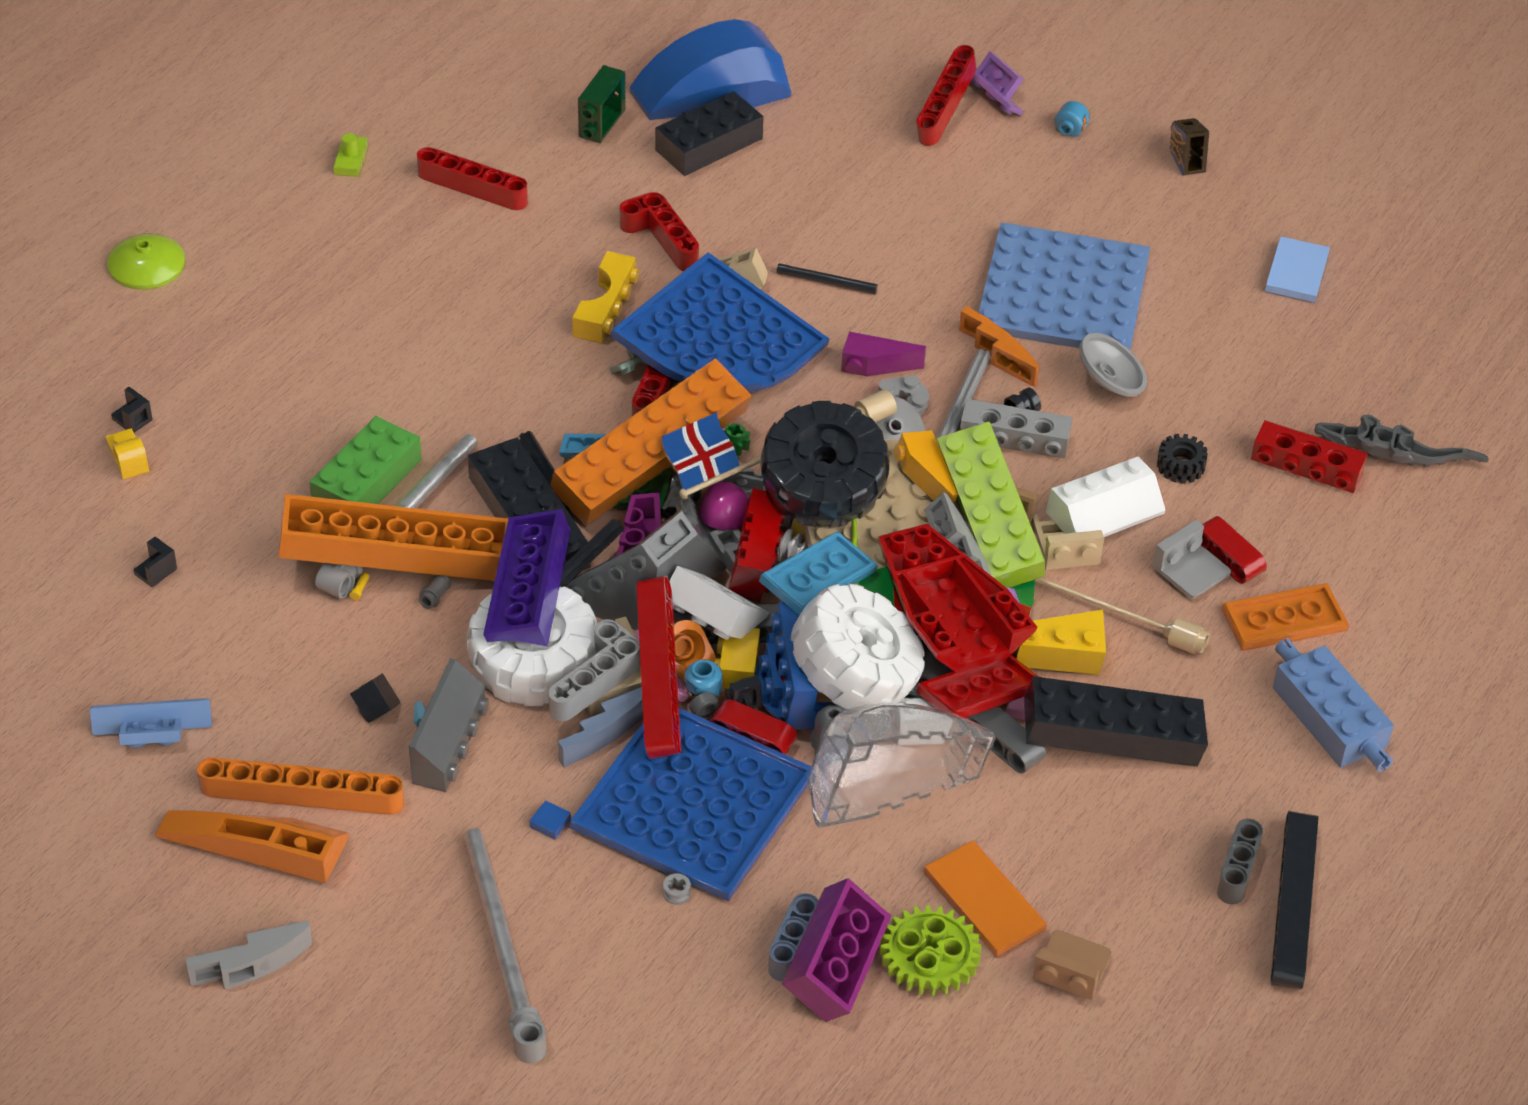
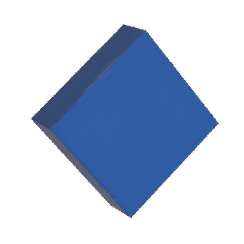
(550, 819)

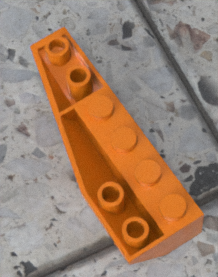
(263, 840)

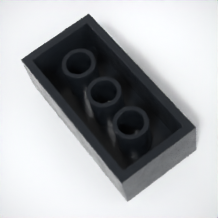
(709, 133)

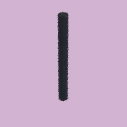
(827, 278)

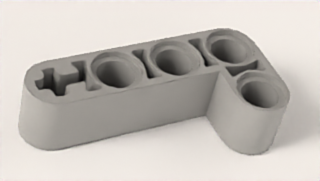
(613, 663)

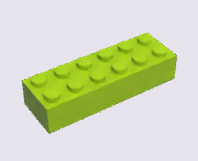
(992, 505)

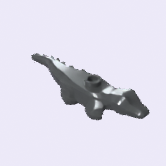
(1392, 444)

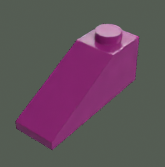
(877, 355)

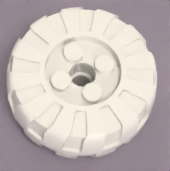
(857, 647)
(527, 670)

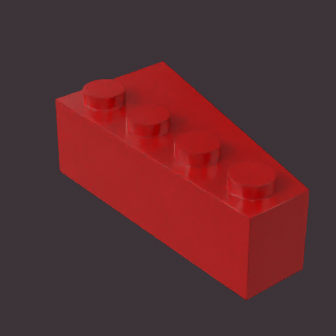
(756, 545)

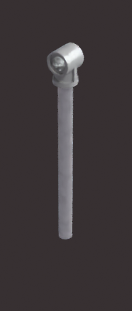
(340, 579)
(524, 1019)

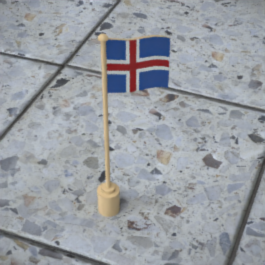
(706, 455)

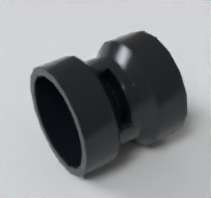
(1026, 399)

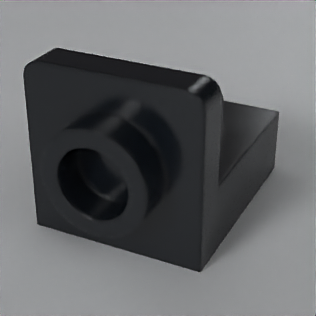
(746, 691)

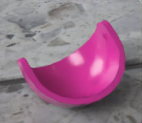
(724, 506)

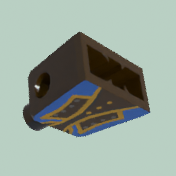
(1191, 138)

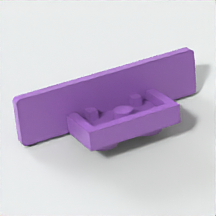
(999, 82)

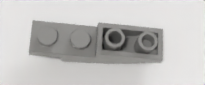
(262, 955)

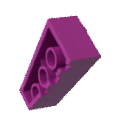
(641, 520)

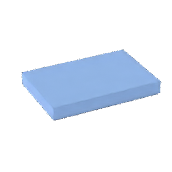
(1297, 269)

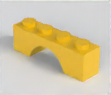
(596, 317)

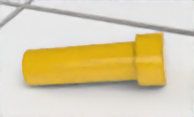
(356, 593)

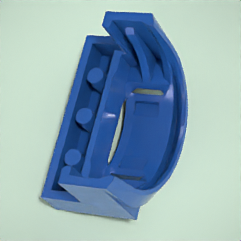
(799, 694)

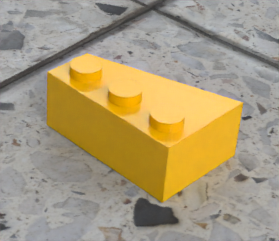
(1066, 644)

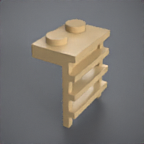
(1067, 549)

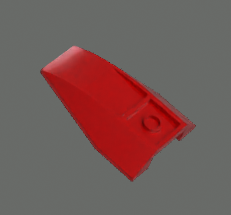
(952, 600)

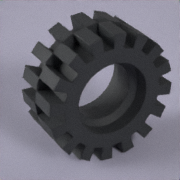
(1178, 468)

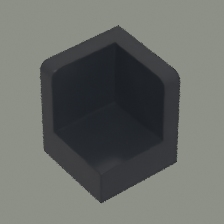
(134, 413)
(158, 565)
(375, 698)

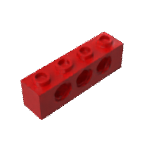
(1309, 456)

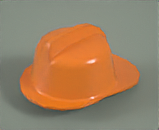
(690, 646)

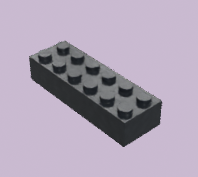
(516, 487)
(1115, 721)

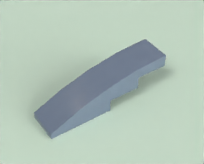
(600, 730)

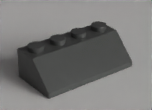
(447, 728)

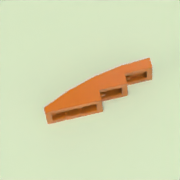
(1004, 350)

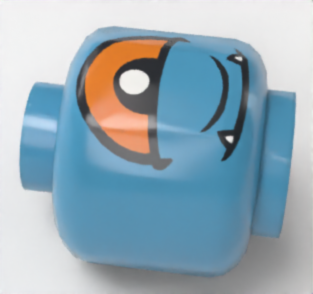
(1072, 118)
(703, 677)

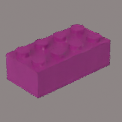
(836, 950)

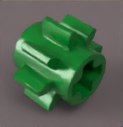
(738, 437)

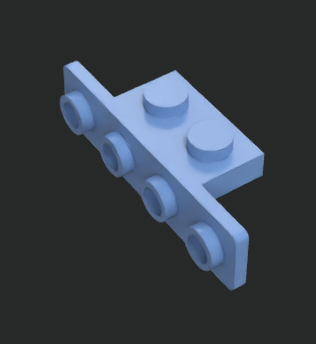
(150, 721)

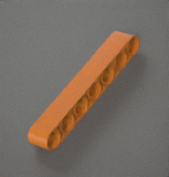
(300, 785)

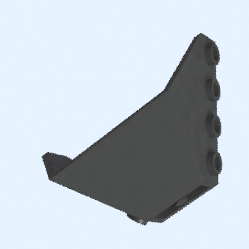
(677, 542)

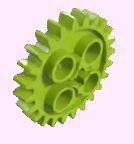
(930, 950)

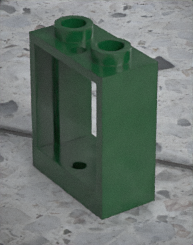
(600, 106)

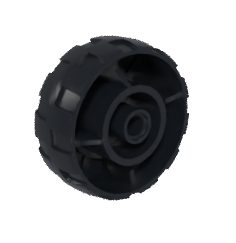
(825, 464)

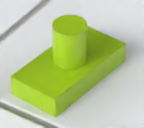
(350, 155)

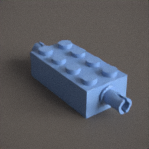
(1332, 706)

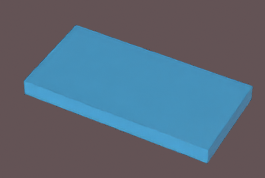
(816, 568)

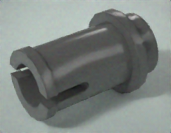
(430, 596)

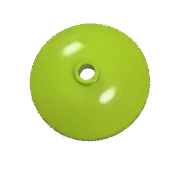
(146, 261)

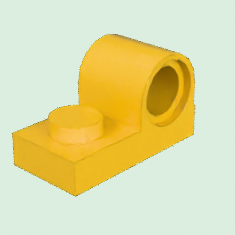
(128, 453)

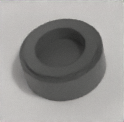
(704, 704)

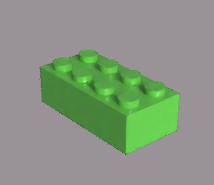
(369, 464)

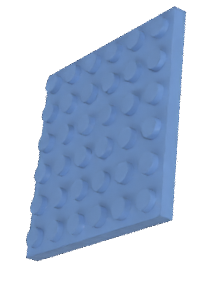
(1063, 285)

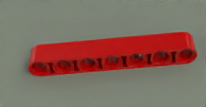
(658, 667)

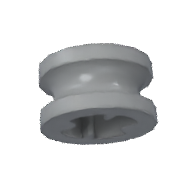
(674, 896)

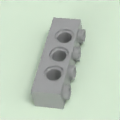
(1021, 427)

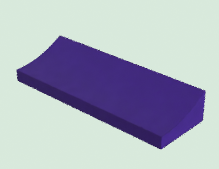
(528, 578)

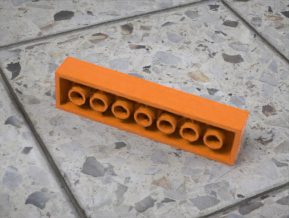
(634, 450)
(391, 537)

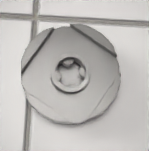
(909, 388)

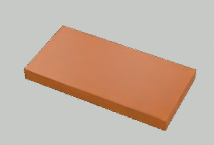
(1284, 615)
(985, 898)

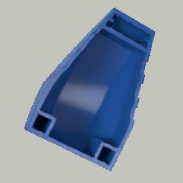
(708, 66)

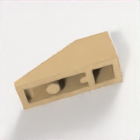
(748, 265)

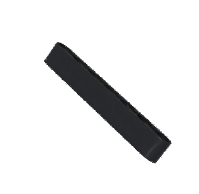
(1294, 900)

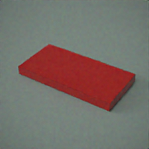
(978, 688)

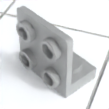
(1188, 563)

